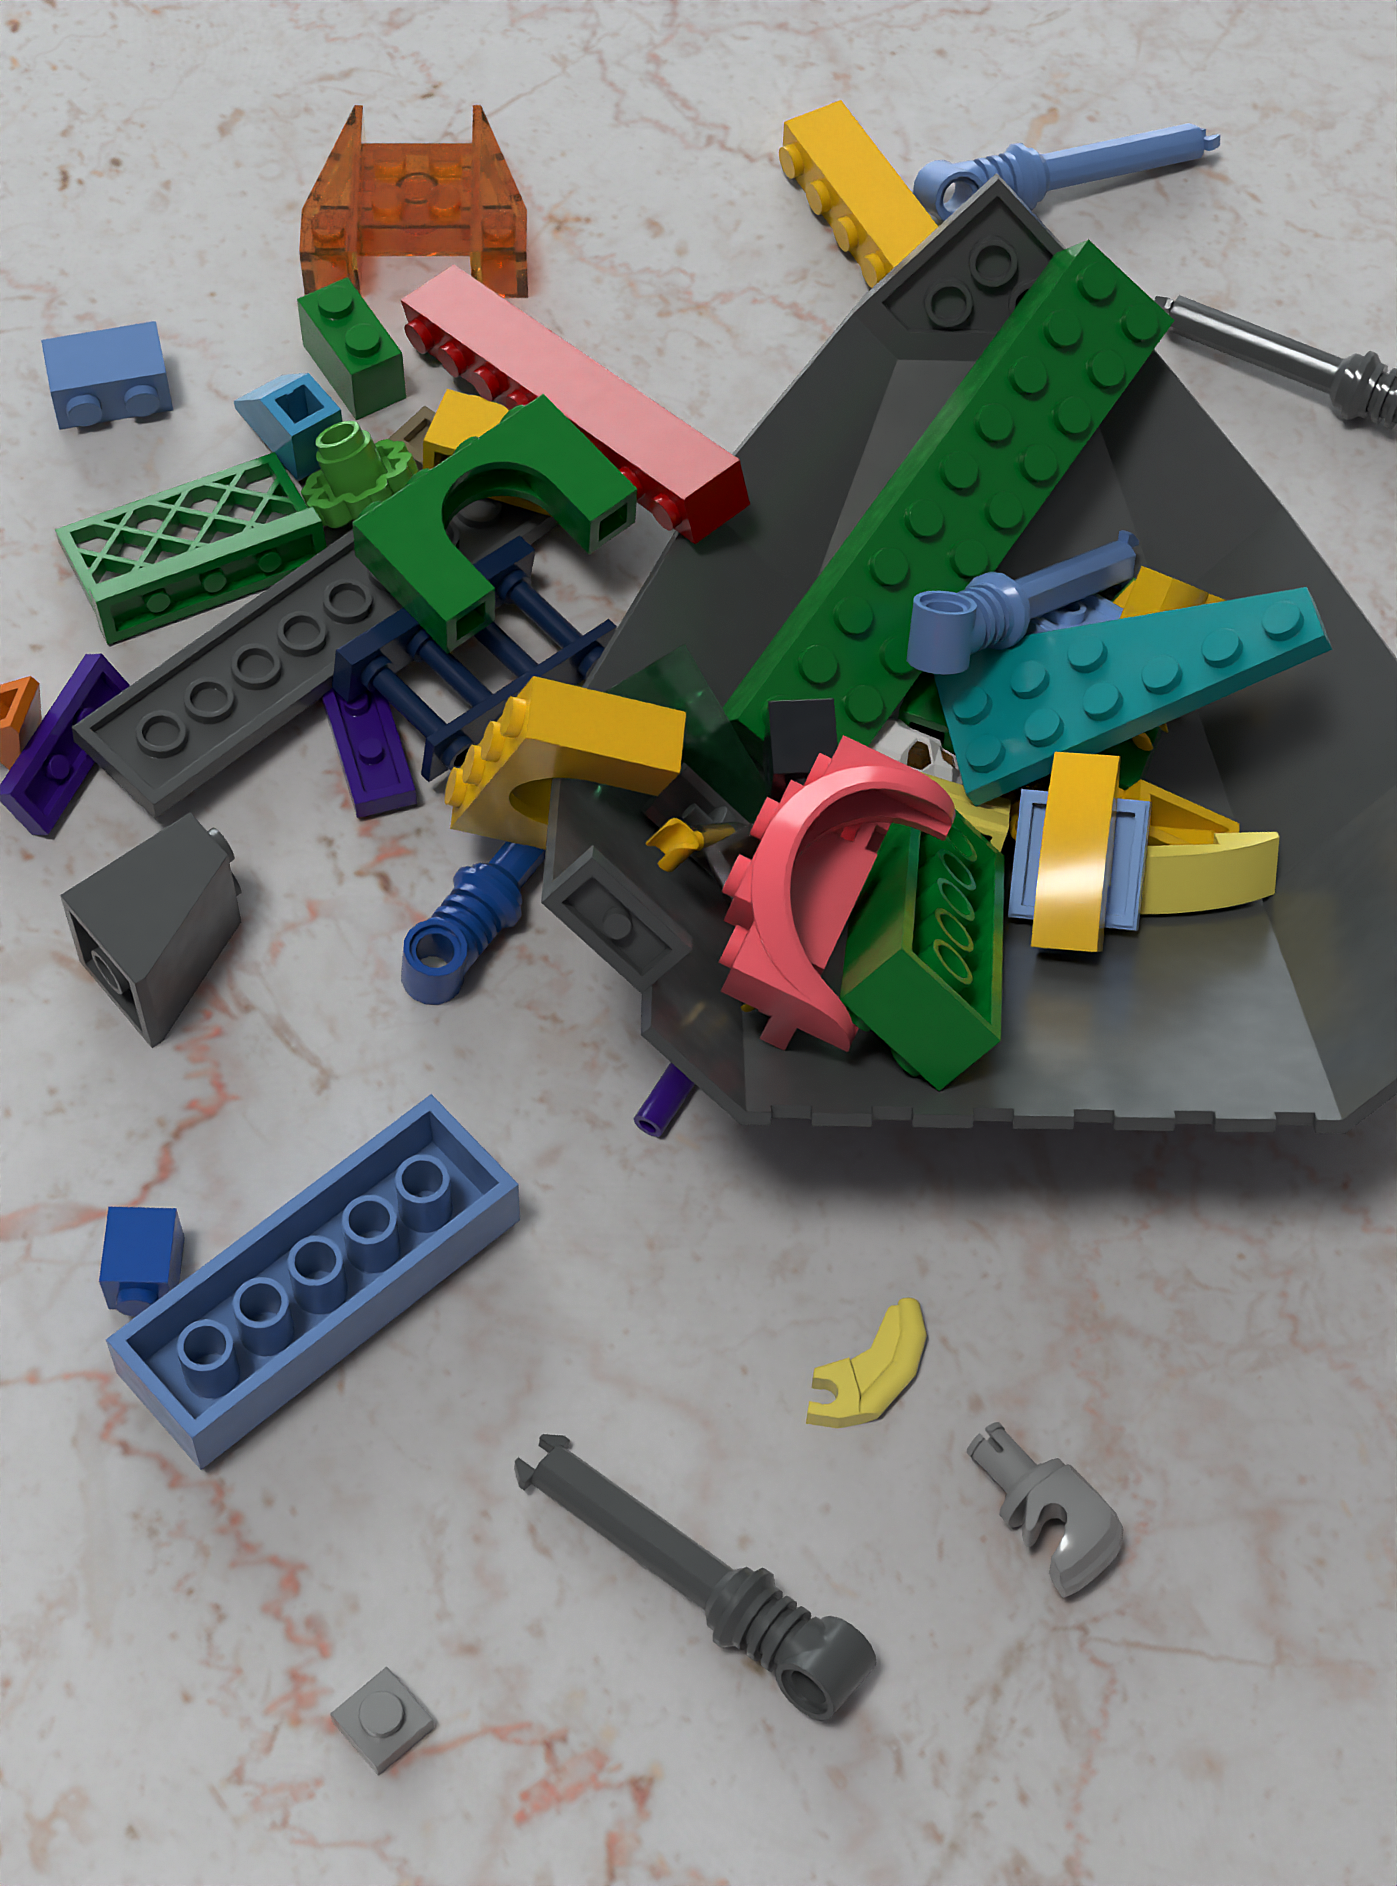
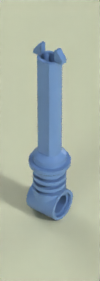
(1034, 173)
(997, 609)

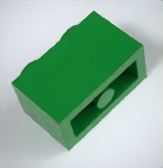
(352, 348)

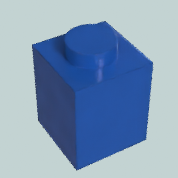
(140, 1257)

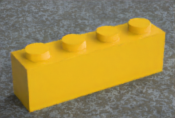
(854, 189)

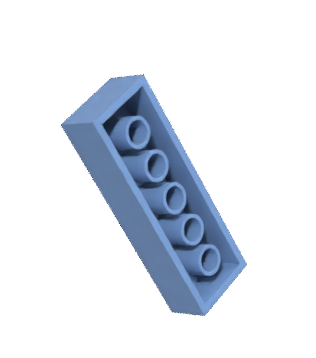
(314, 1280)

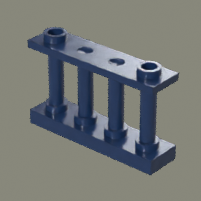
(398, 640)

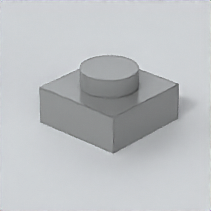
(382, 1720)

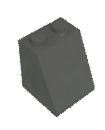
(156, 922)

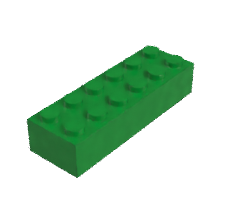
(929, 950)

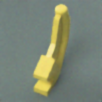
(874, 1377)

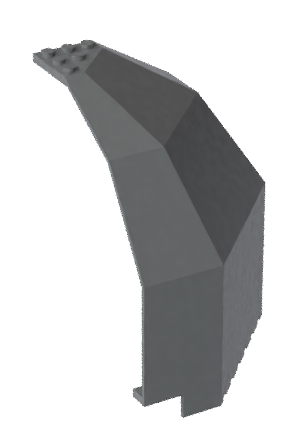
(1195, 1015)

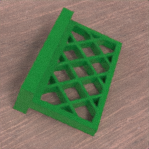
(202, 571)

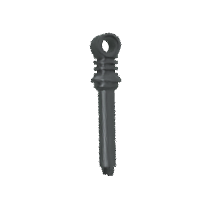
(1354, 384)
(813, 1658)

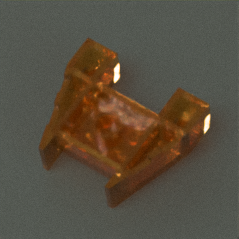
(415, 204)

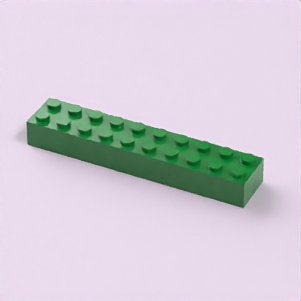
(959, 494)

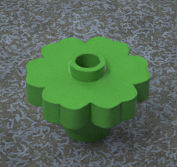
(354, 472)

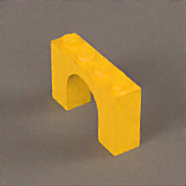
(560, 734)

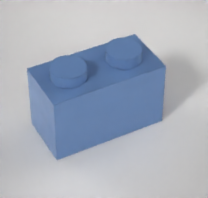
(107, 375)

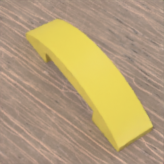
(1210, 876)

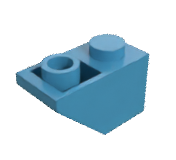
(289, 418)

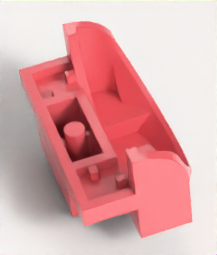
(807, 880)

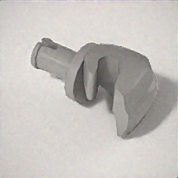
(1047, 1492)

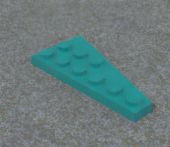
(1113, 682)

